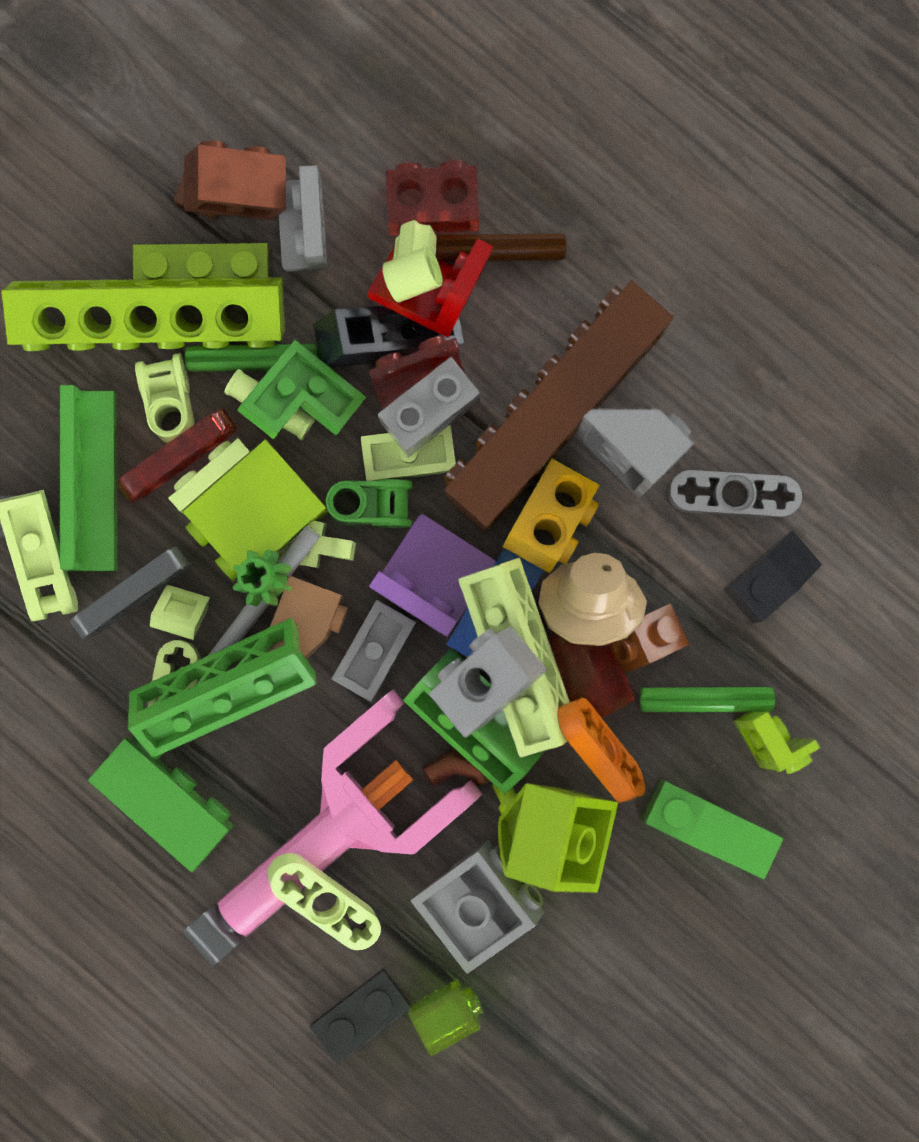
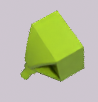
(554, 837)

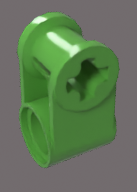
(374, 503)

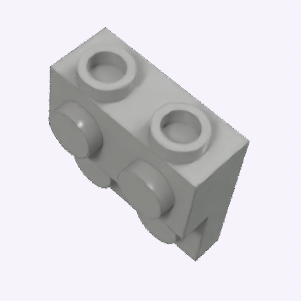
(478, 907)

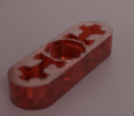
(176, 455)

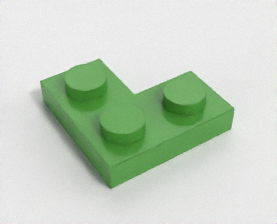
(303, 382)

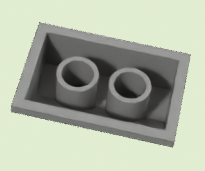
(635, 443)

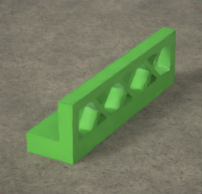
(88, 480)
(219, 695)

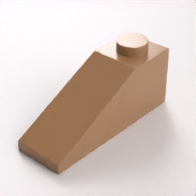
(313, 611)

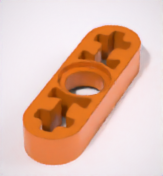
(601, 750)

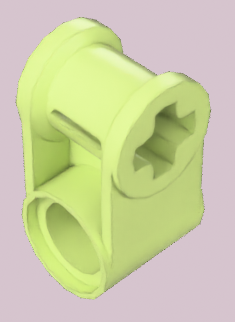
(165, 390)

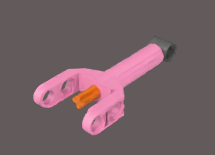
(347, 820)

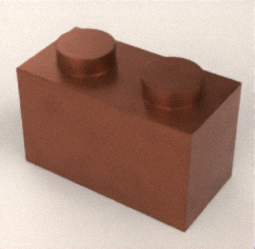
(234, 181)

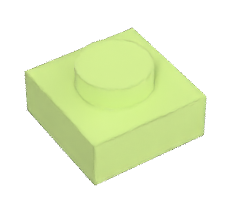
(179, 612)

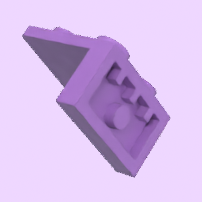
(426, 574)

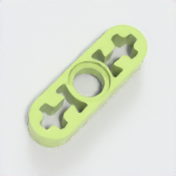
(315, 884)

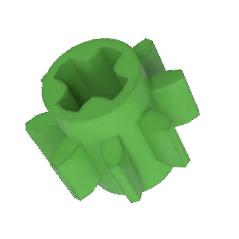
(251, 572)

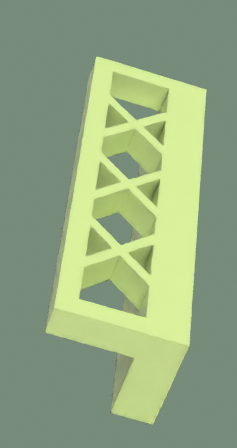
(504, 599)

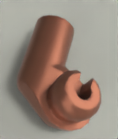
(451, 764)

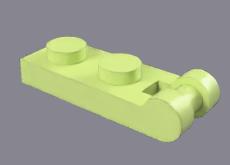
(36, 554)

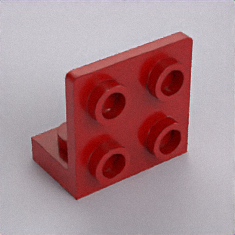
(441, 306)

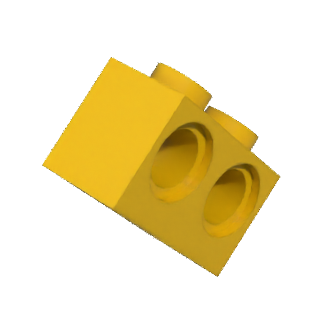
(546, 513)

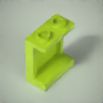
(253, 508)

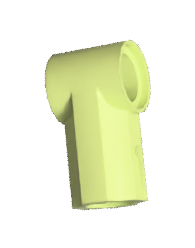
(414, 263)

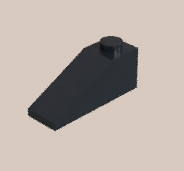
(369, 334)

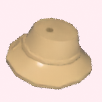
(592, 601)

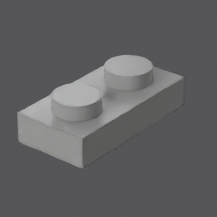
(374, 651)

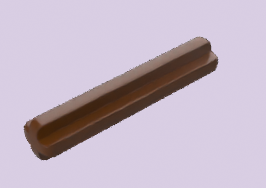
(506, 246)

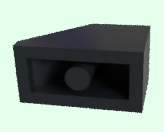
(773, 578)

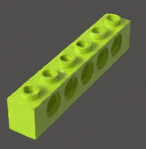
(29, 326)

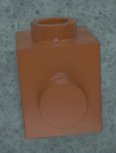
(652, 640)

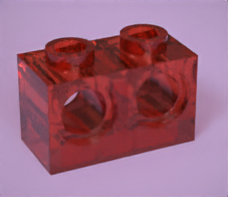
(433, 208)

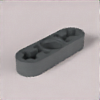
(130, 593)

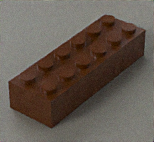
(550, 415)

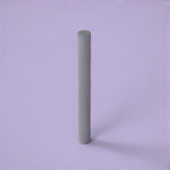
(250, 613)

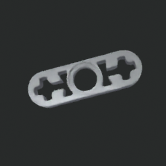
(769, 484)

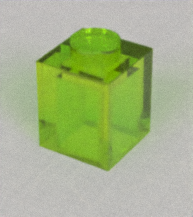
(446, 1016)

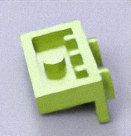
(768, 743)

